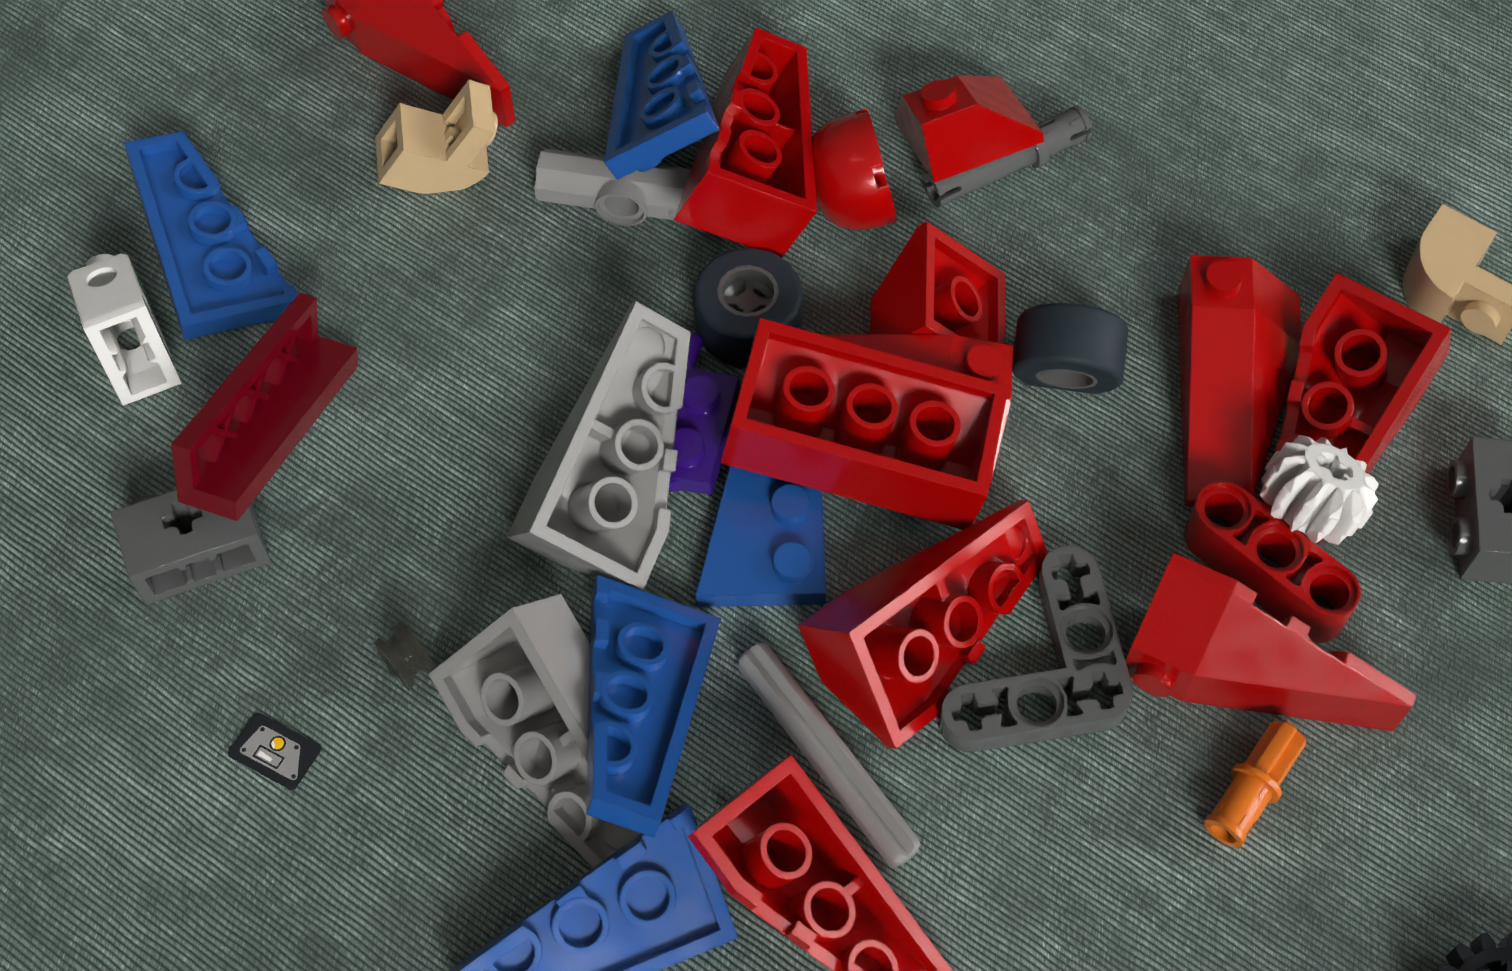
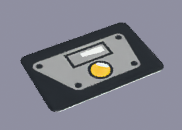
(274, 751)

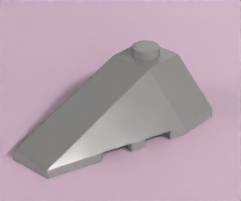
(608, 473)
(528, 701)

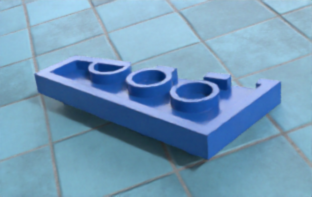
(657, 98)
(203, 243)
(765, 545)
(642, 697)
(628, 913)

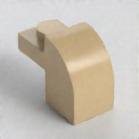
(438, 151)
(1447, 277)

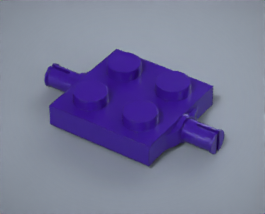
(702, 424)

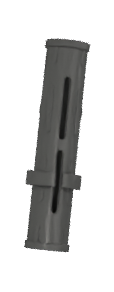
(1058, 133)

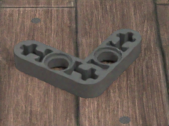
(1076, 670)

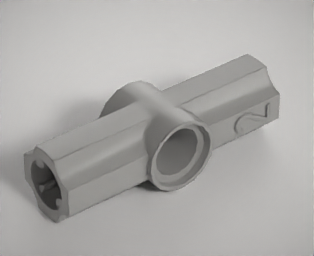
(588, 183)

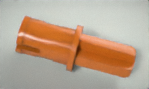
(1255, 784)

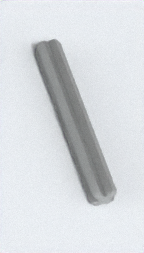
(829, 755)

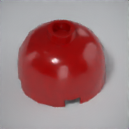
(851, 174)

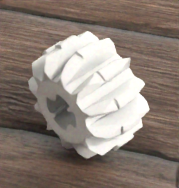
(1319, 489)

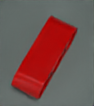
(1255, 533)

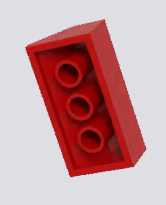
(866, 425)

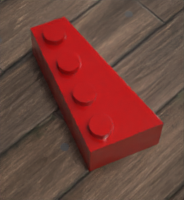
(758, 170)

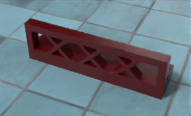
(260, 413)

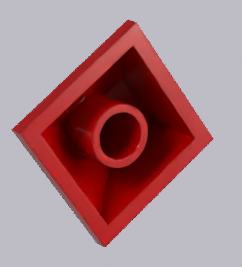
(964, 124)
(940, 290)

